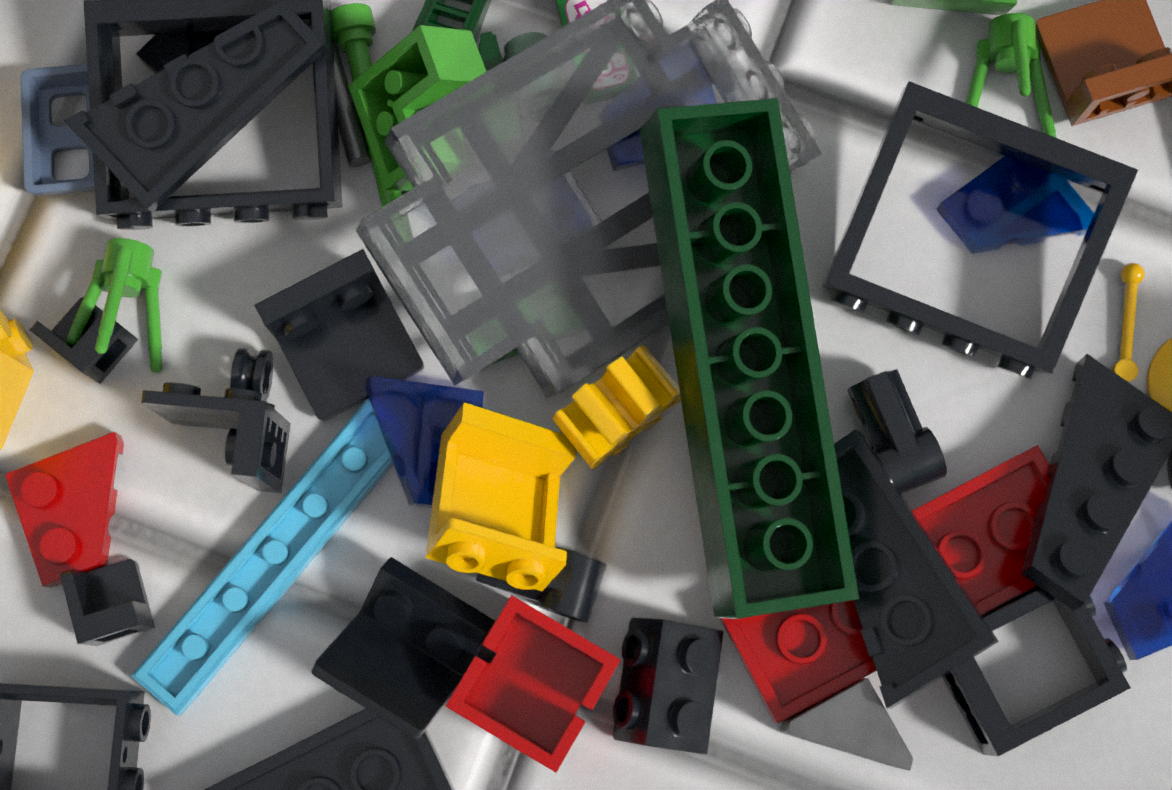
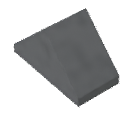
(854, 724)

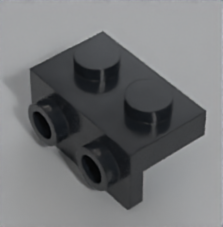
(667, 685)

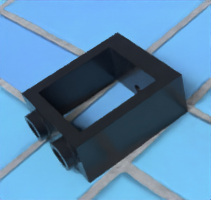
(982, 709)
(130, 727)

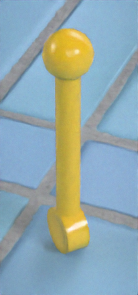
(1132, 275)

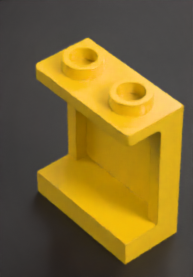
(498, 498)

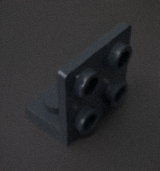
(340, 333)
(256, 436)
(404, 649)

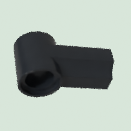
(895, 433)
(569, 593)

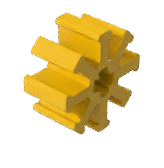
(617, 406)

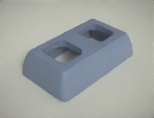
(44, 139)

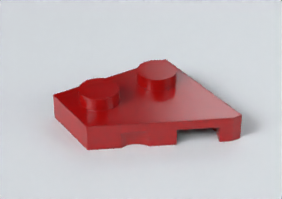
(68, 507)

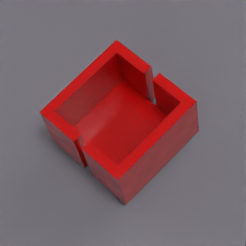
(533, 683)

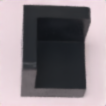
(83, 353)
(107, 602)

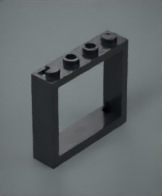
(116, 18)
(1016, 142)

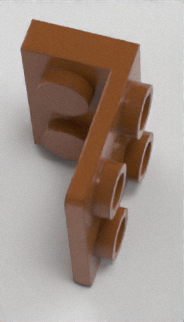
(1105, 58)

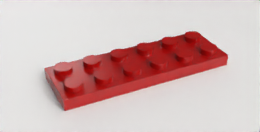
(980, 533)

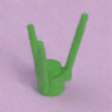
(1013, 50)
(122, 274)

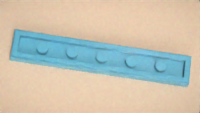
(267, 564)

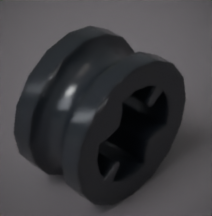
(252, 371)

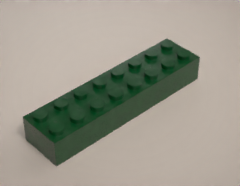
(747, 359)

